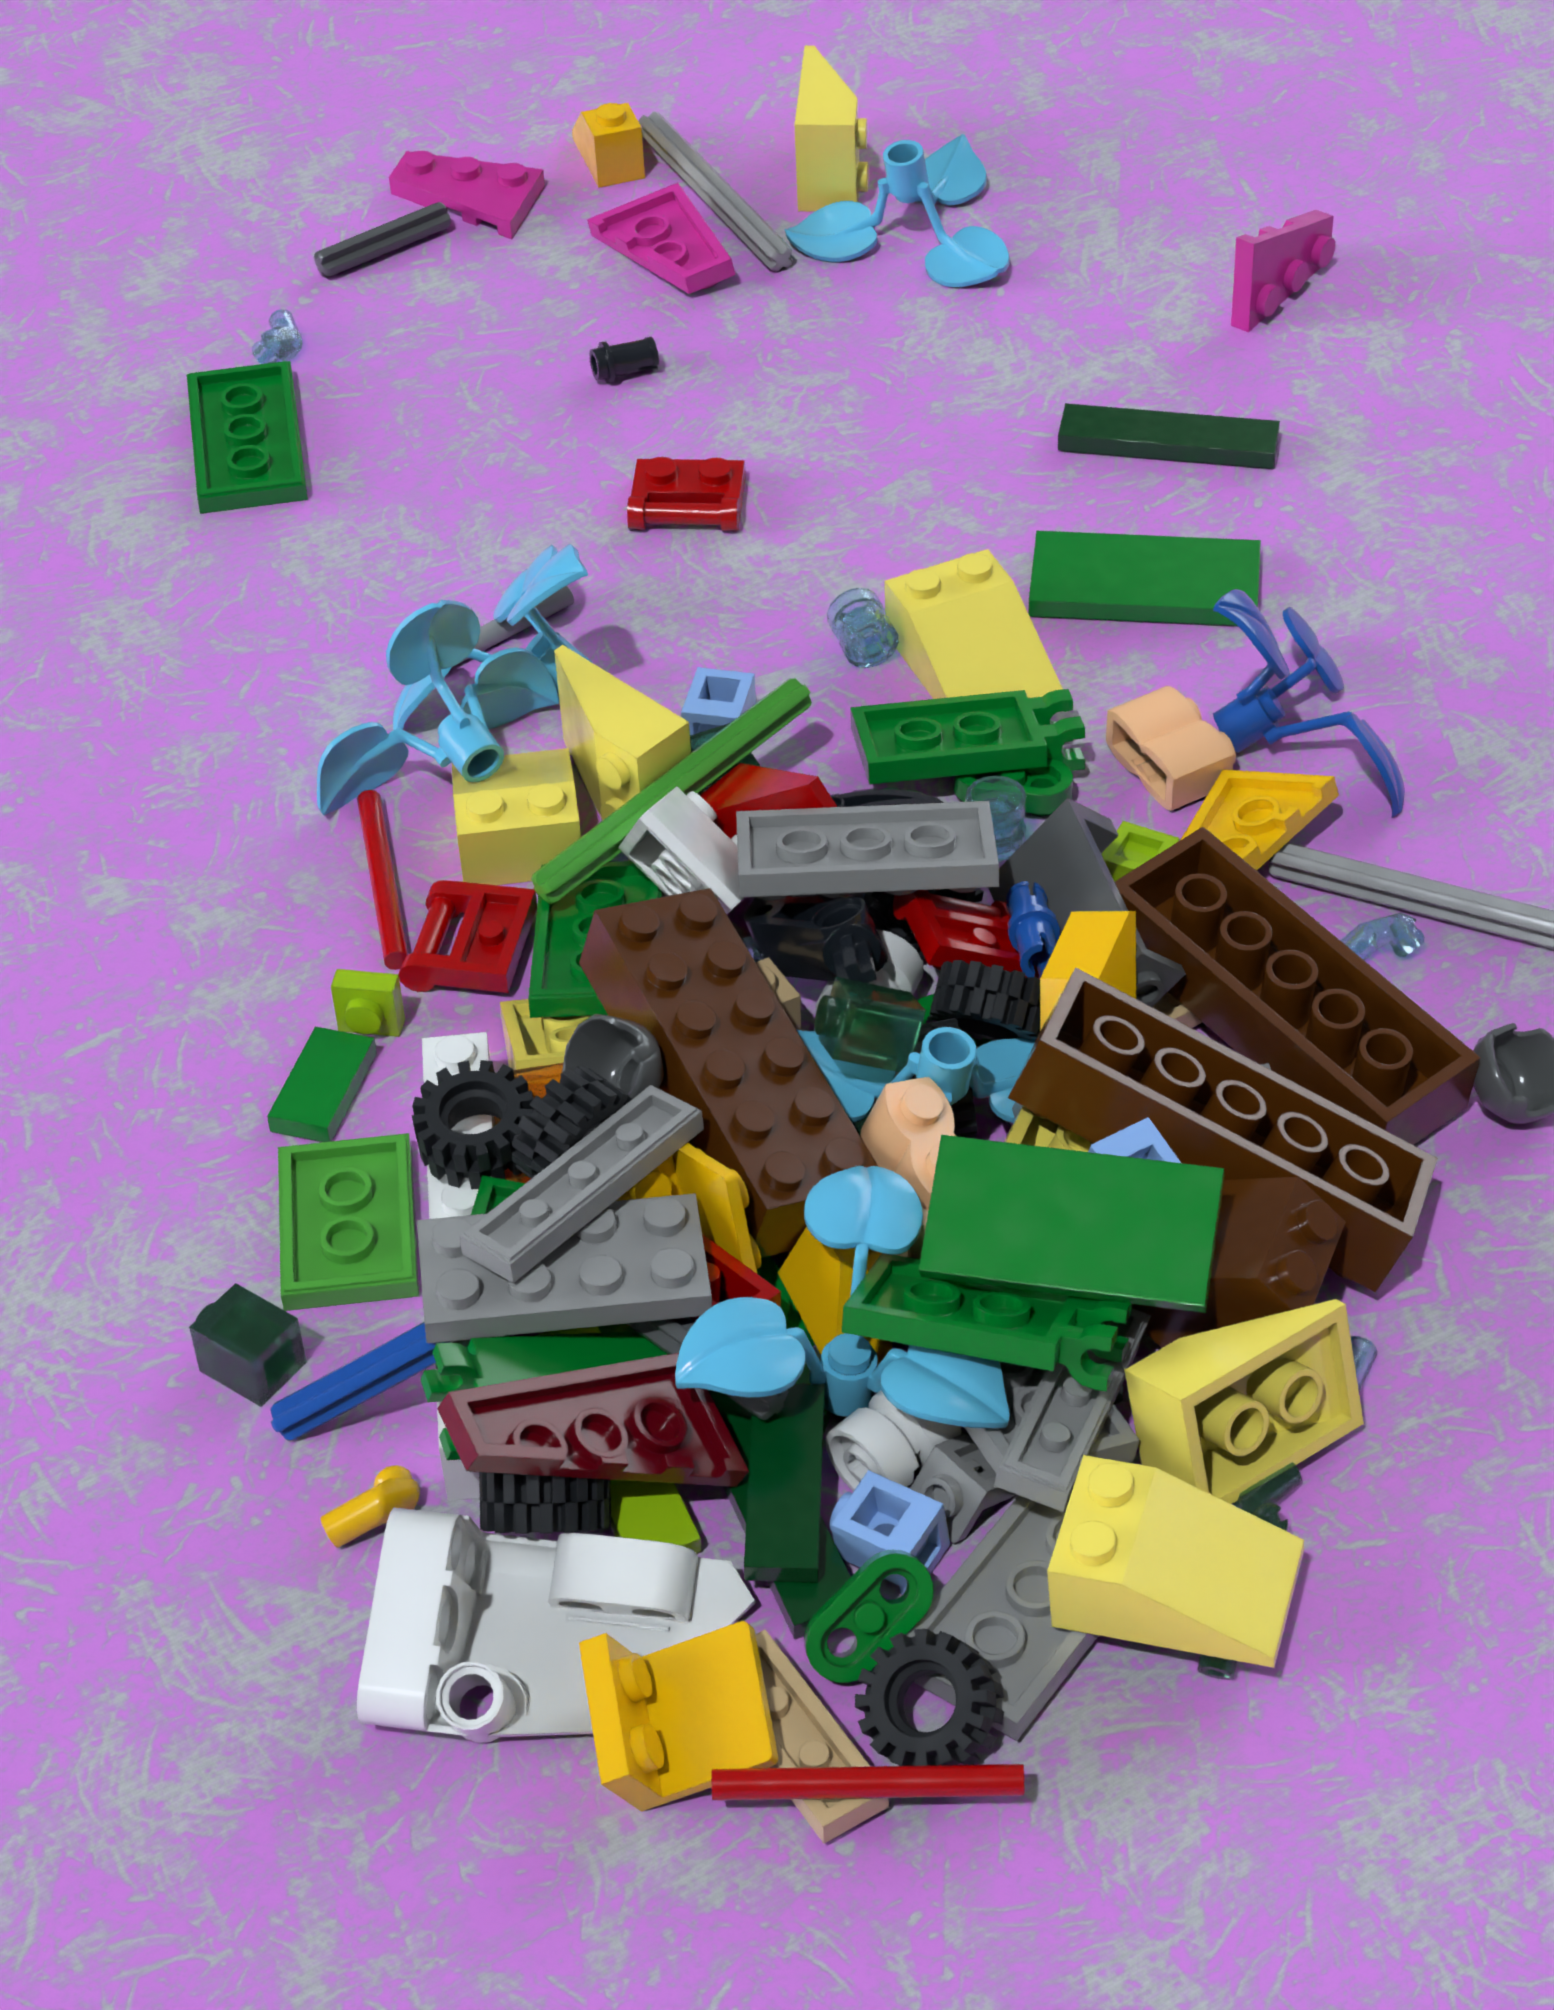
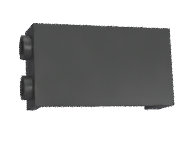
(1069, 866)

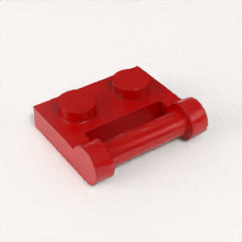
(687, 492)
(959, 930)
(486, 943)

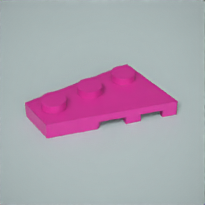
(475, 188)
(666, 238)
(1277, 265)

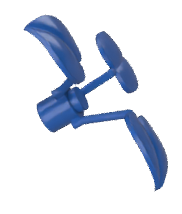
(1258, 710)

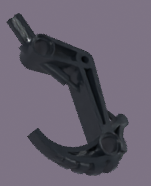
(821, 934)

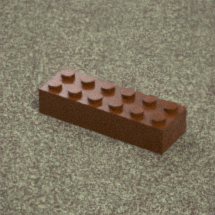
(1294, 991)
(725, 1052)
(1118, 1061)

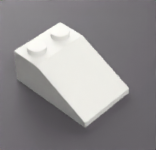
(685, 849)

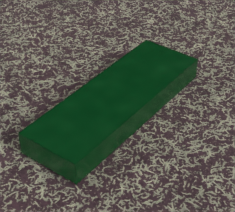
(786, 1490)

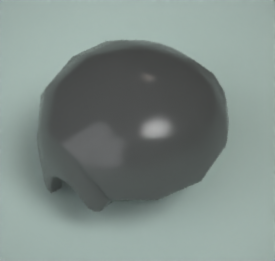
(618, 1052)
(1516, 1073)

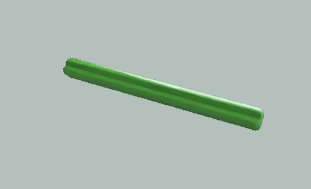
(690, 774)

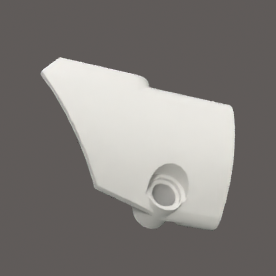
(510, 1615)

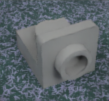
(961, 1481)

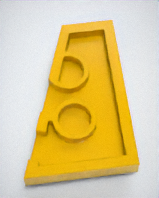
(1261, 810)

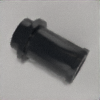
(623, 358)

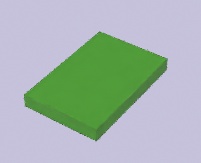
(347, 1222)

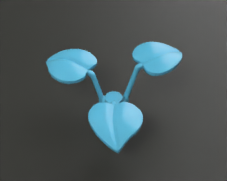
(946, 176)
(543, 578)
(422, 645)
(945, 1057)
(749, 1353)

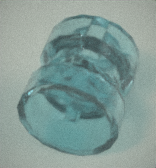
(862, 627)
(1007, 808)

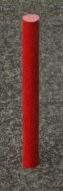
(382, 879)
(868, 1782)

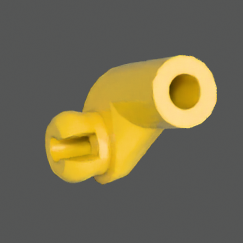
(371, 1509)

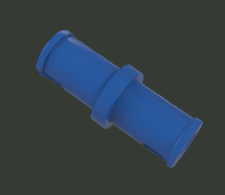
(1032, 926)

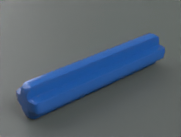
(353, 1383)

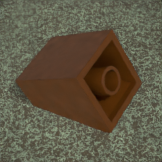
(1266, 1258)

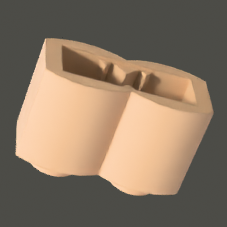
(1168, 746)
(907, 1131)

